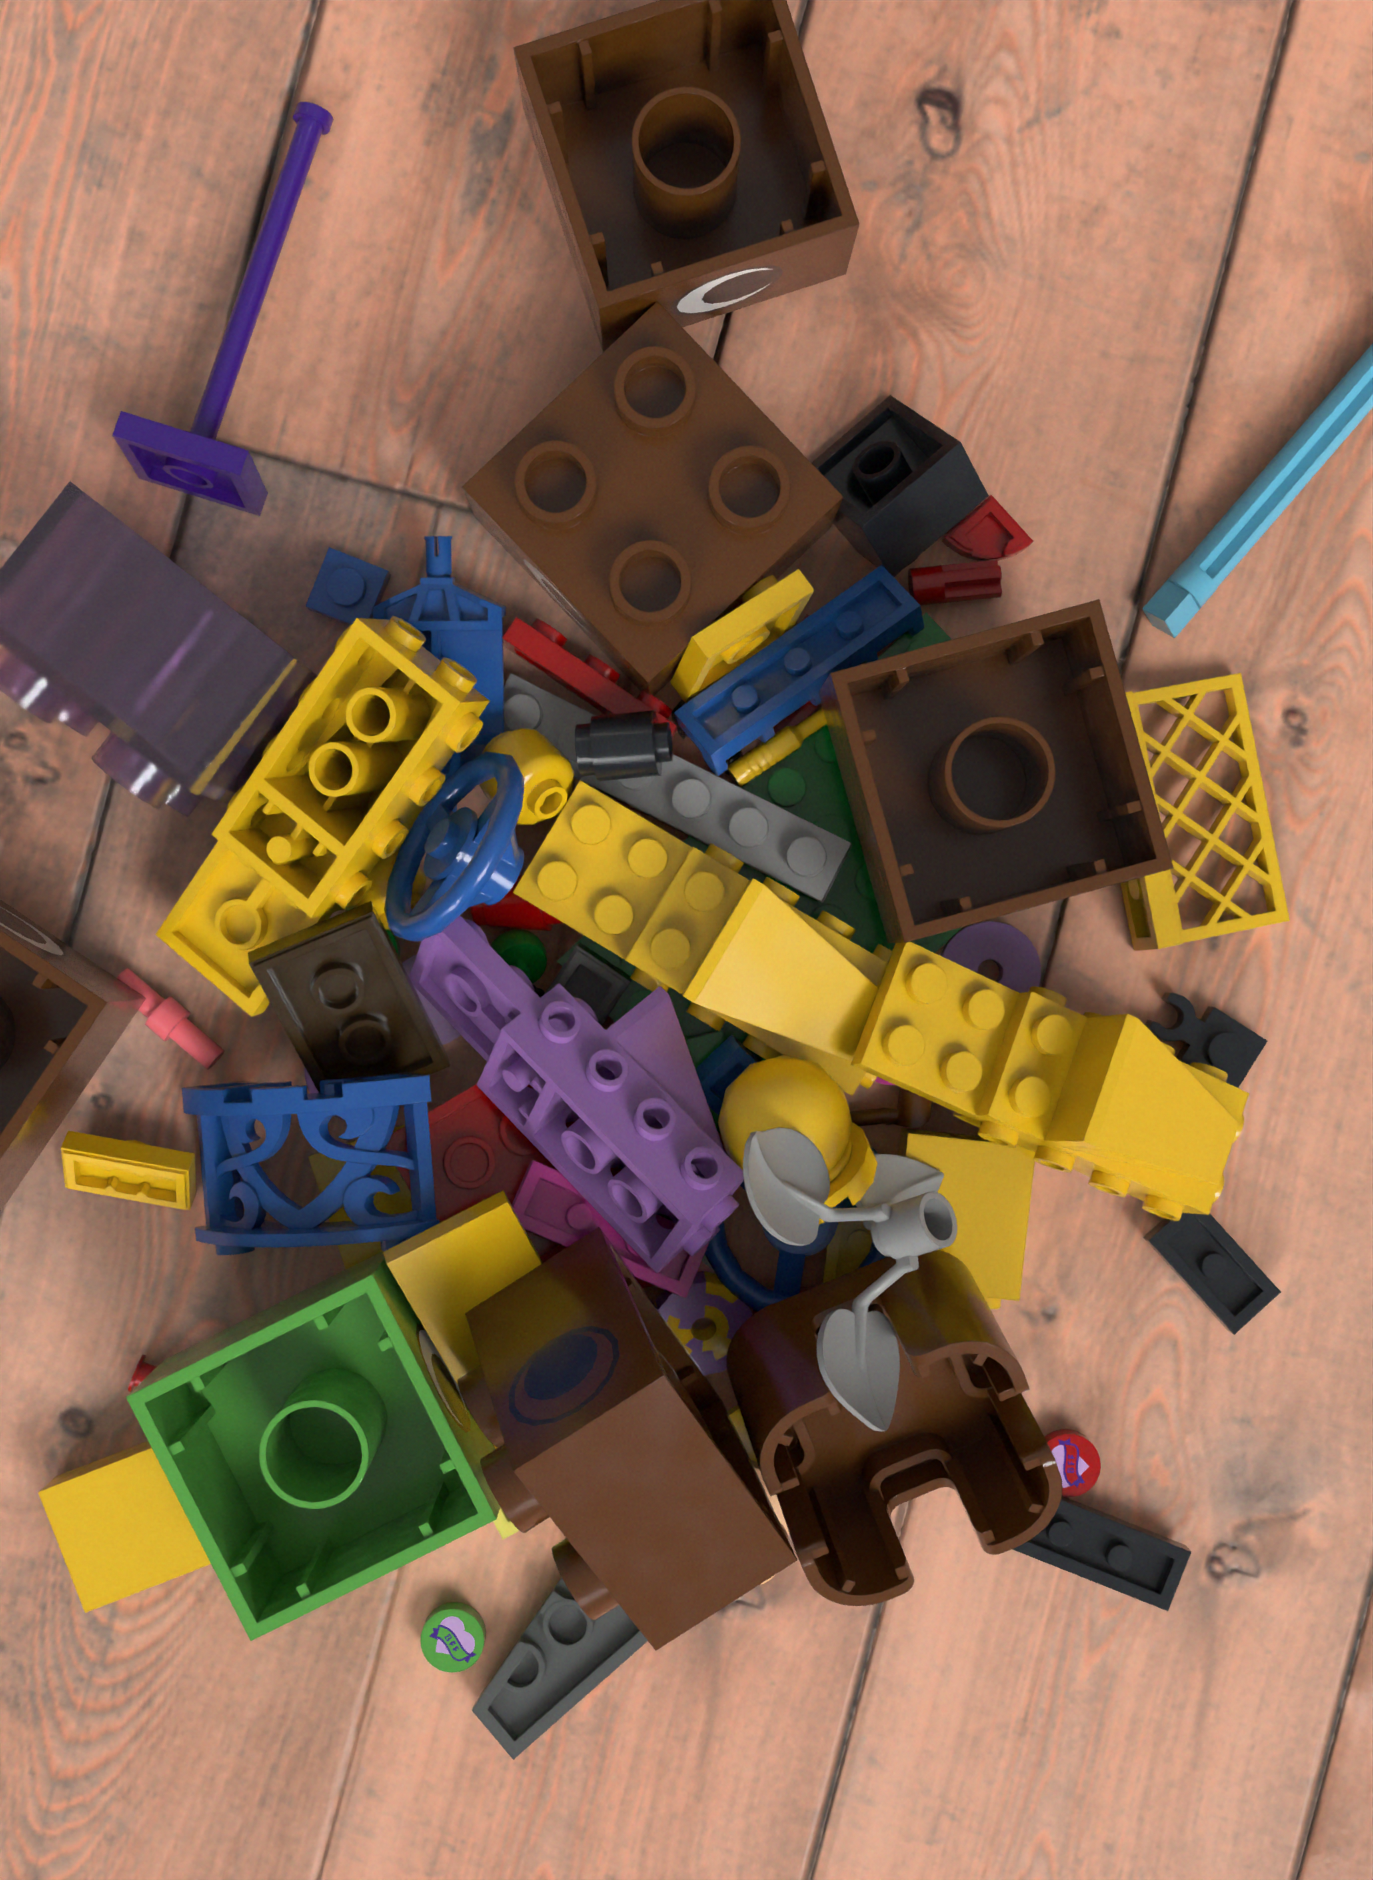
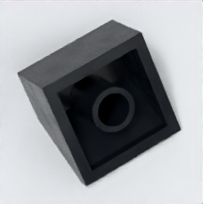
(899, 484)

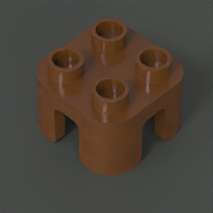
(952, 1426)

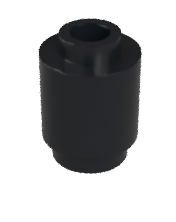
(623, 746)

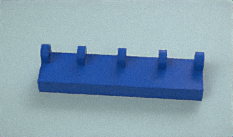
(796, 666)

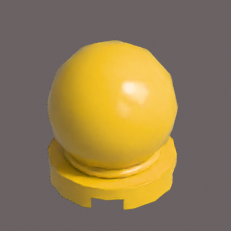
(809, 1101)

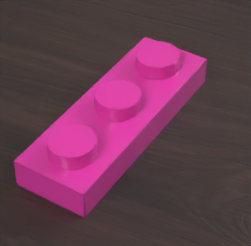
(558, 1212)

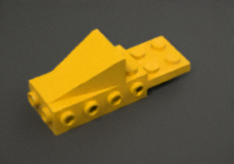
(325, 801)
(709, 933)
(1057, 1082)

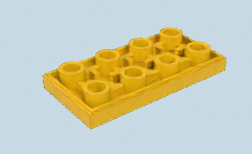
(458, 1268)

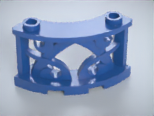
(370, 1110)

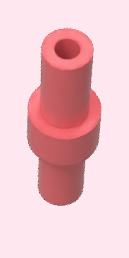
(170, 1020)

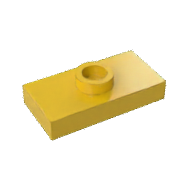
(129, 1170)

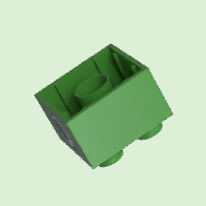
(317, 1446)

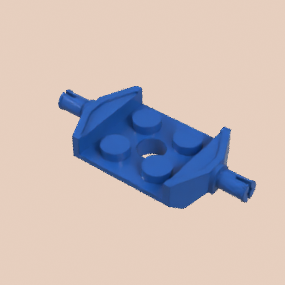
(457, 627)

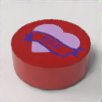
(1076, 1461)

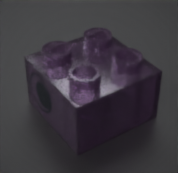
(132, 641)

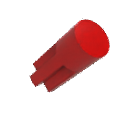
(955, 582)

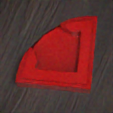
(988, 534)

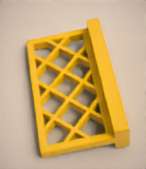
(1154, 898)

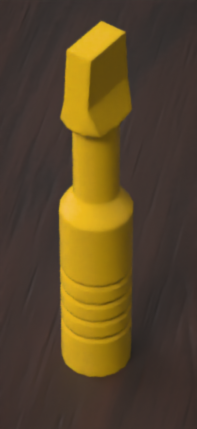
(775, 749)

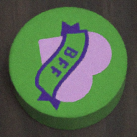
(453, 1637)

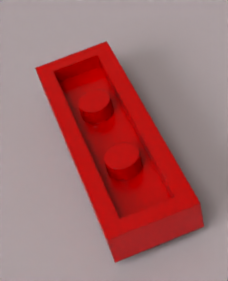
(588, 680)

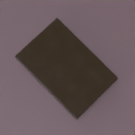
(348, 1000)

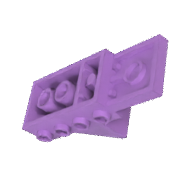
(622, 1086)

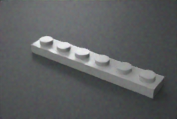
(695, 801)

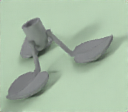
(906, 1219)

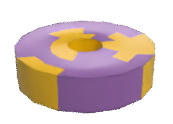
(709, 1300)

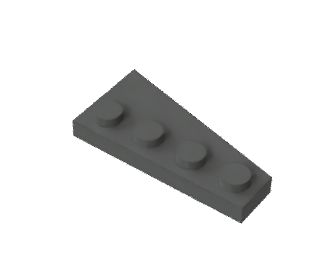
(553, 1668)

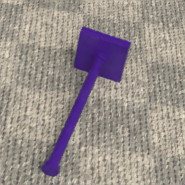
(194, 459)

